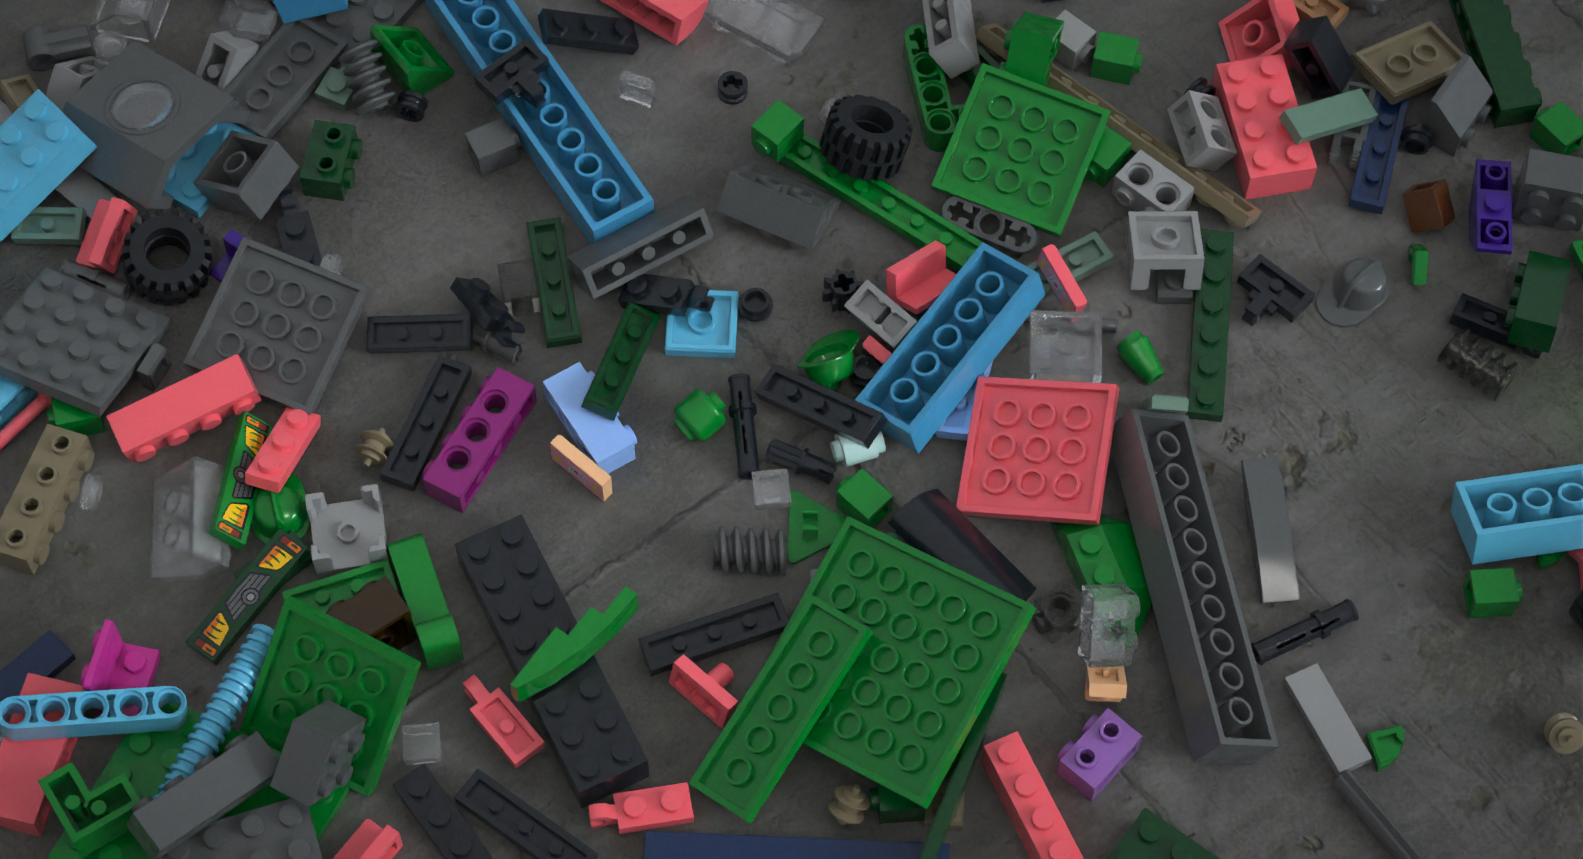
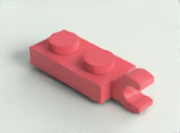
(503, 723)
(645, 809)

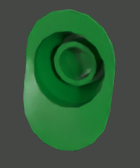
(831, 359)
(281, 511)

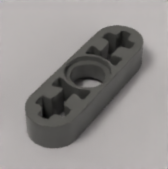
(1010, 242)

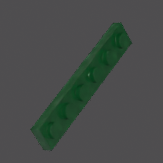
(1211, 328)

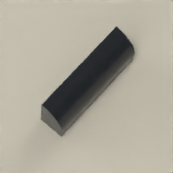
(944, 533)

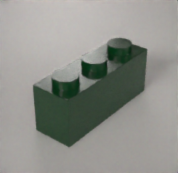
(1537, 301)

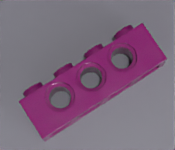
(459, 486)

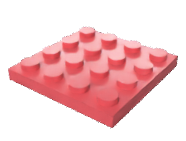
(1038, 450)

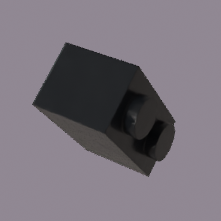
(1319, 57)

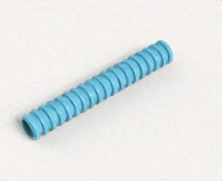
(224, 706)

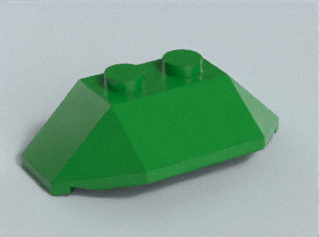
(1105, 556)

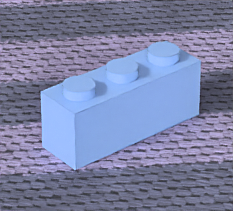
(599, 438)

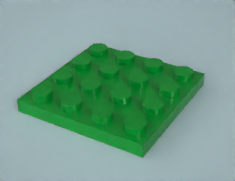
(1021, 149)
(325, 659)

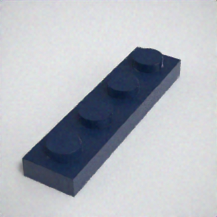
(1378, 156)

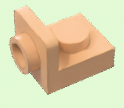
(1105, 684)

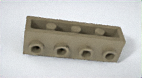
(42, 497)

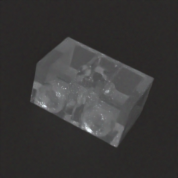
(1108, 625)

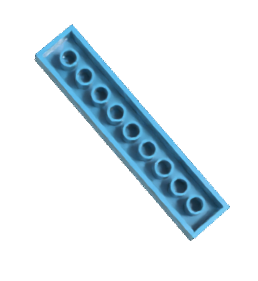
(561, 132)

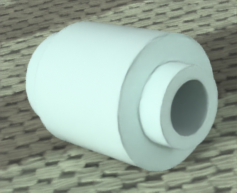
(852, 453)

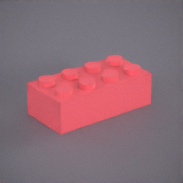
(1252, 100)

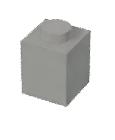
(1076, 41)

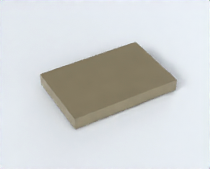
(1408, 62)

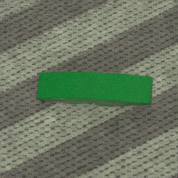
(566, 652)

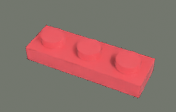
(282, 449)

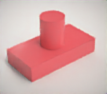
(704, 689)

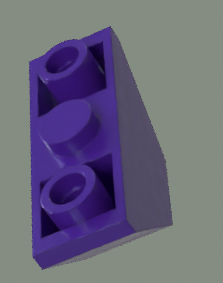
(1491, 207)

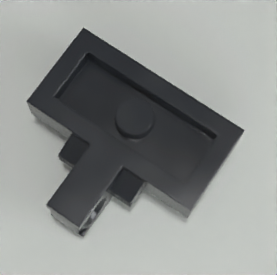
(515, 75)
(1272, 292)

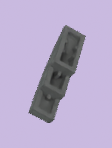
(1269, 530)

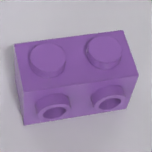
(1098, 754)

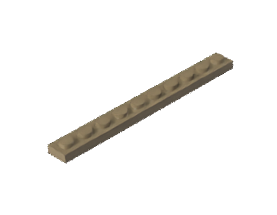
(1207, 189)

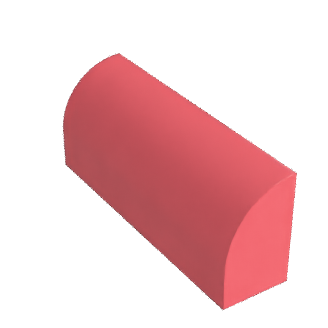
(667, 18)
(26, 762)

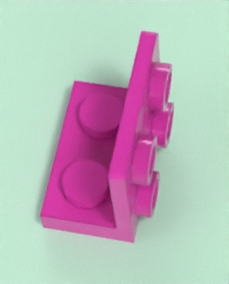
(118, 665)

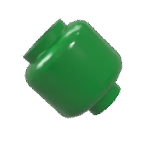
(700, 415)

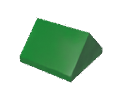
(410, 58)

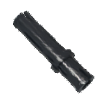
(741, 390)
(1317, 625)

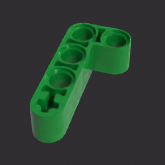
(929, 88)
(425, 601)

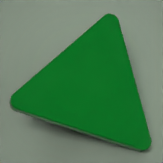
(810, 527)

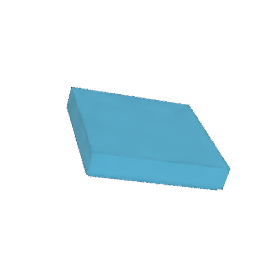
(705, 332)

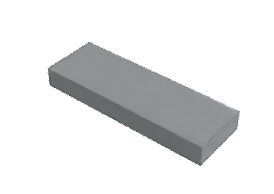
(1327, 719)

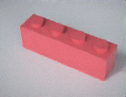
(184, 409)
(1027, 800)

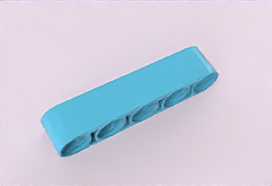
(108, 723)

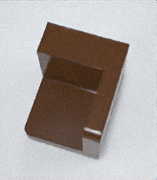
(1429, 206)

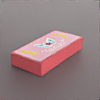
(1061, 279)

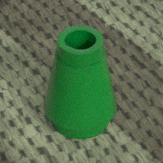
(1140, 357)

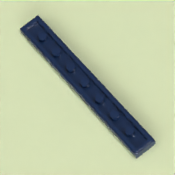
(726, 846)

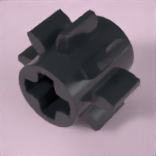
(836, 285)

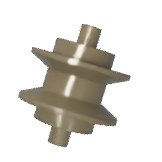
(373, 449)
(1564, 733)
(849, 804)

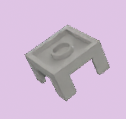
(1164, 242)
(347, 532)

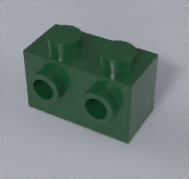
(330, 160)

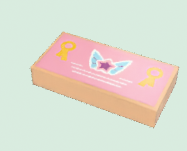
(581, 467)

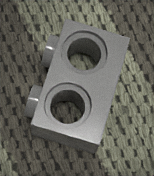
(1202, 131)
(1157, 186)
(880, 314)

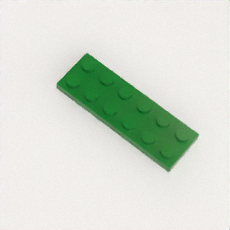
(780, 708)

